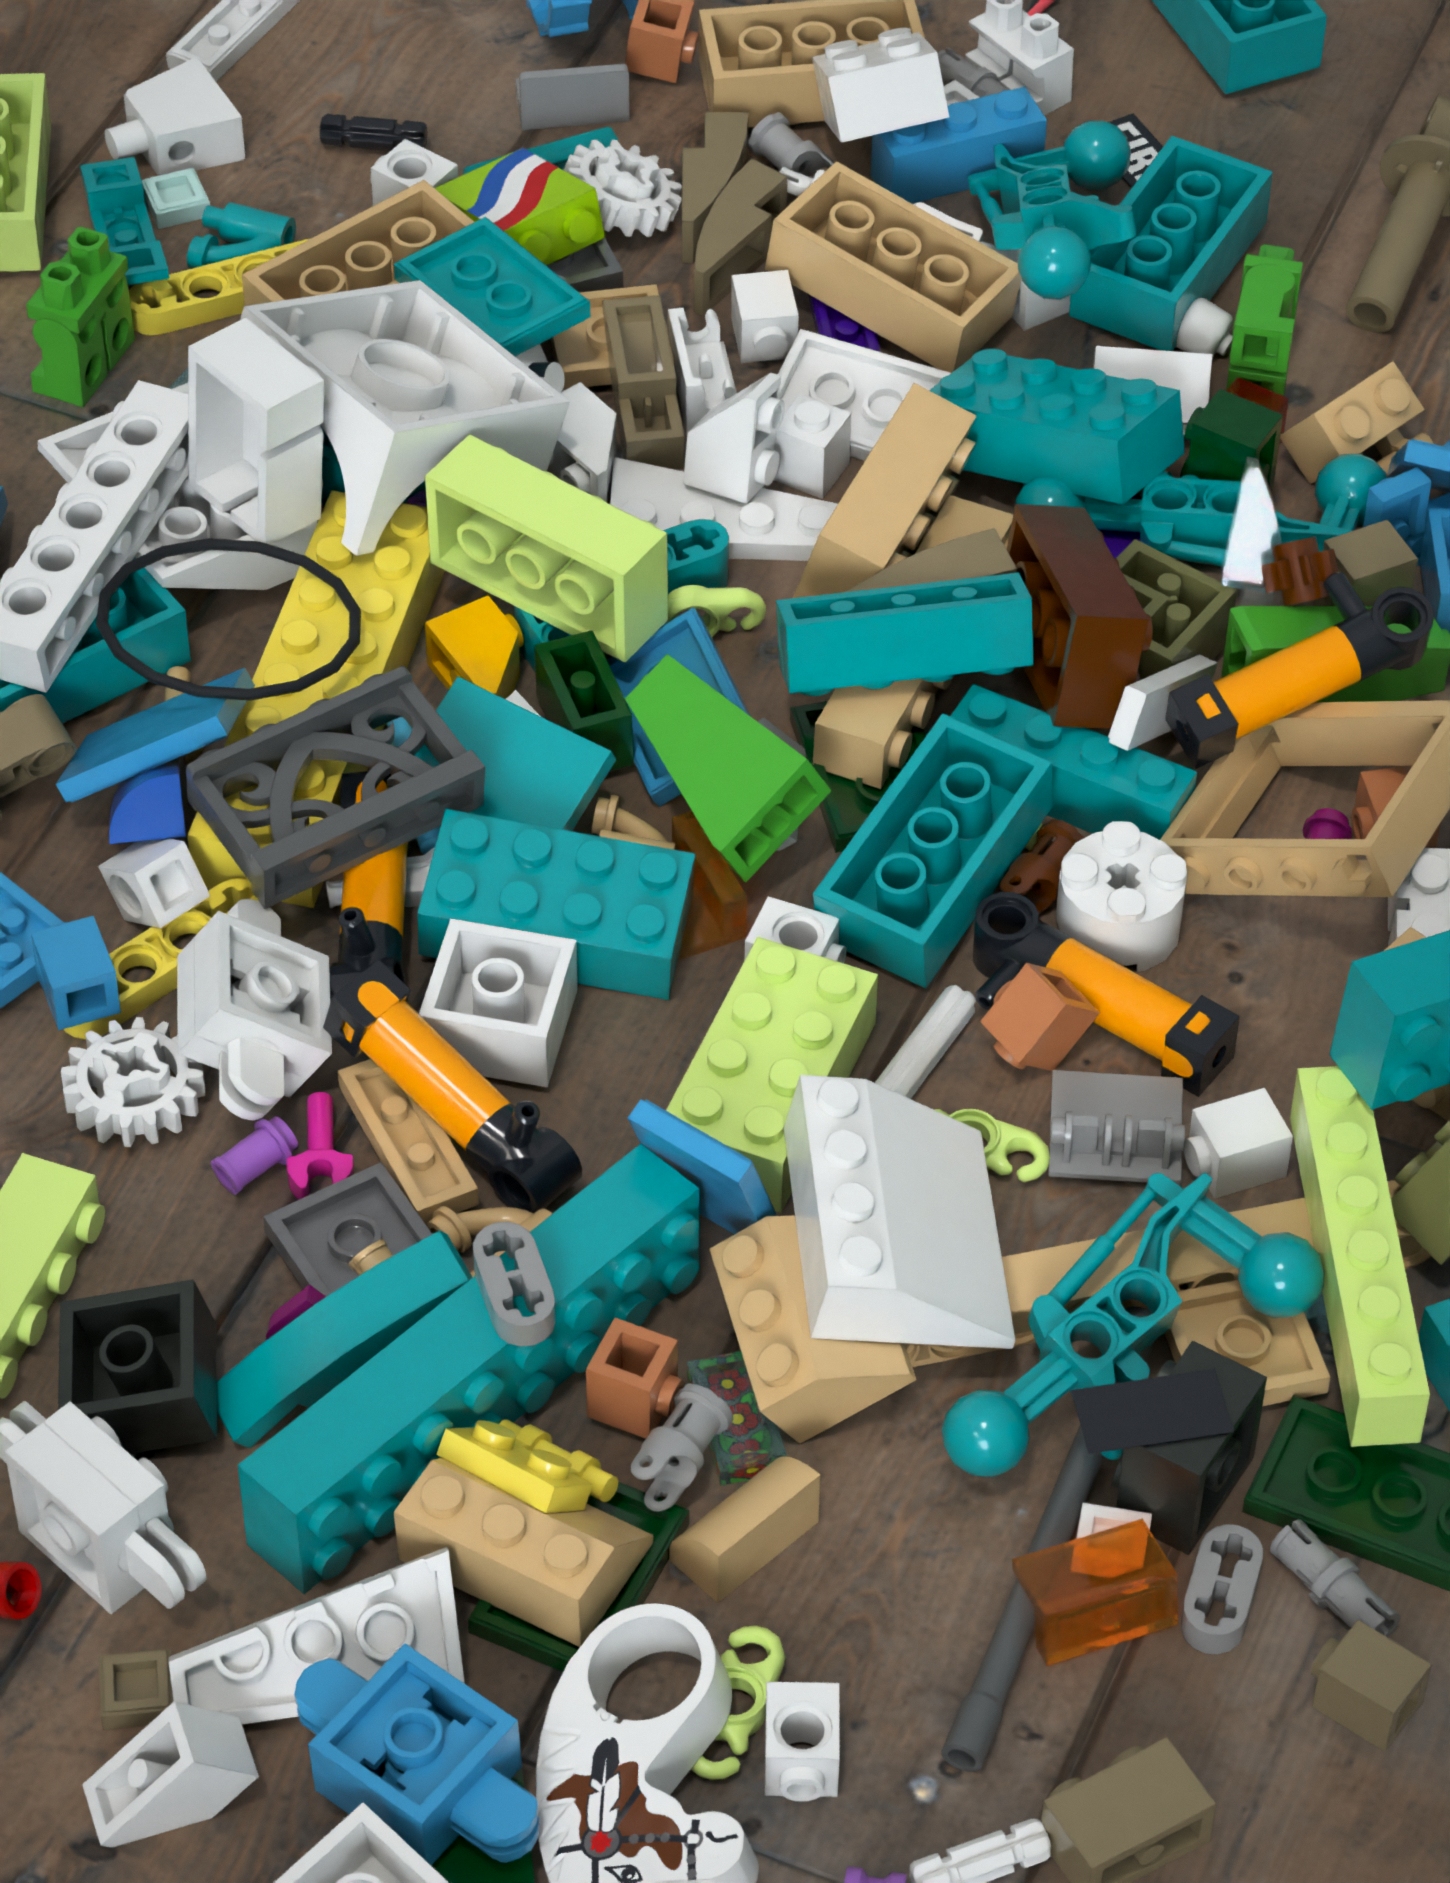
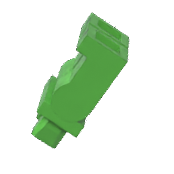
(77, 316)
(1266, 318)

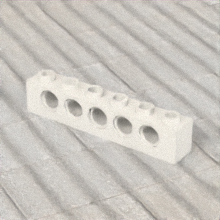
(92, 533)

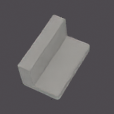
(573, 96)

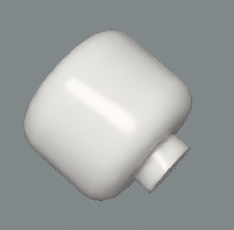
(1205, 329)

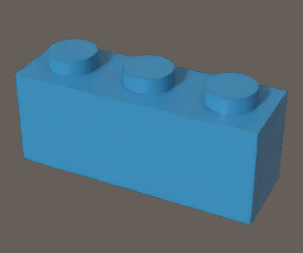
(941, 154)

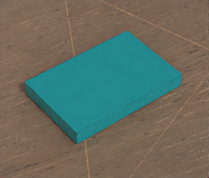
(497, 286)
(531, 764)

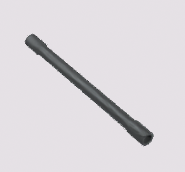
(982, 1706)

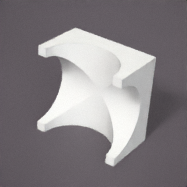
(407, 388)

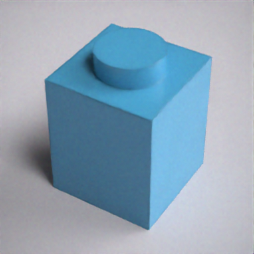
(76, 972)

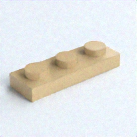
(408, 1142)

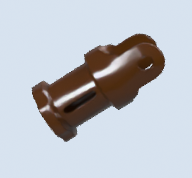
(1038, 871)

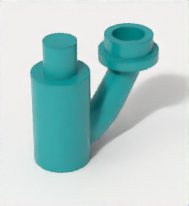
(245, 227)

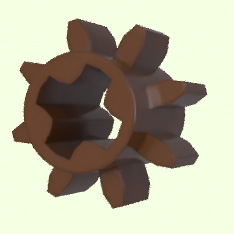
(1299, 570)

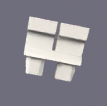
(1024, 52)

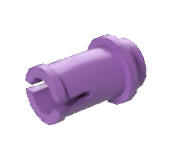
(255, 1154)

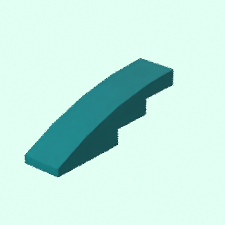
(337, 1337)

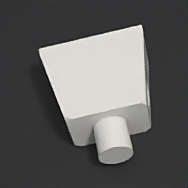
(179, 122)

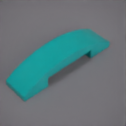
(119, 211)

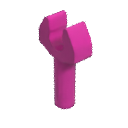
(320, 1153)

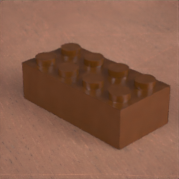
(1082, 615)

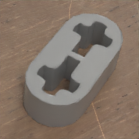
(526, 1280)
(1235, 1592)

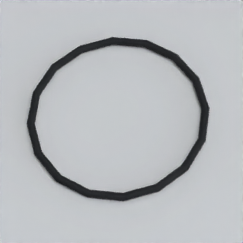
(227, 692)

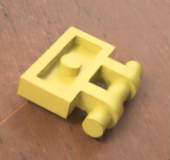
(528, 1465)

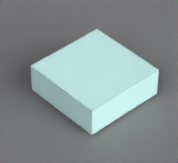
(175, 198)

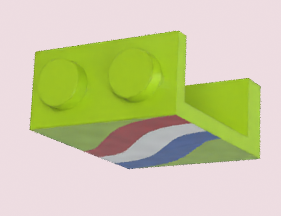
(531, 203)

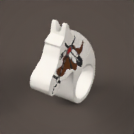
(611, 1783)

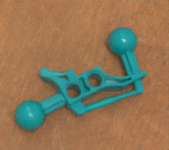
(1048, 219)
(1194, 515)
(1277, 1277)

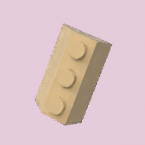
(797, 1378)
(531, 1563)

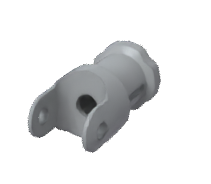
(785, 148)
(679, 1445)

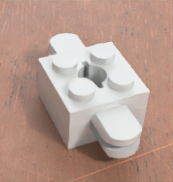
(252, 1007)
(95, 1507)

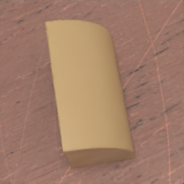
(749, 1527)

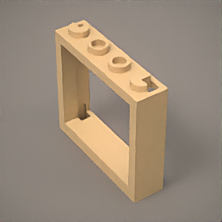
(1319, 736)

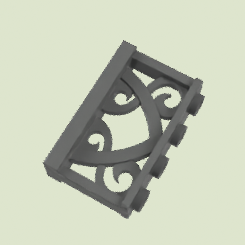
(346, 837)

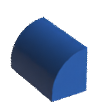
(148, 806)

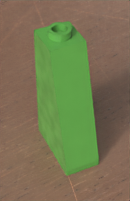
(1264, 630)
(729, 767)

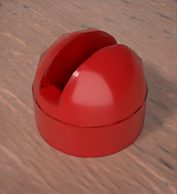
(24, 1584)

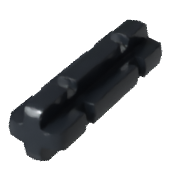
(370, 132)

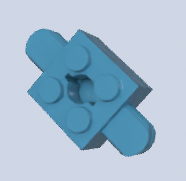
(438, 1732)

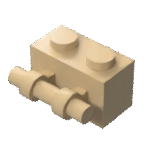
(1355, 421)

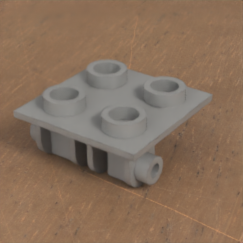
(1116, 1126)

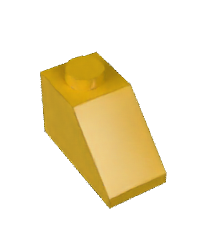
(476, 646)

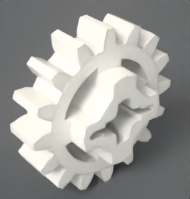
(628, 186)
(131, 1083)

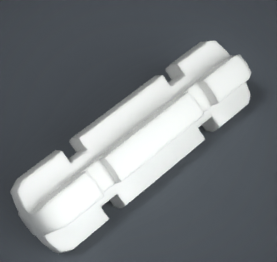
(986, 1856)

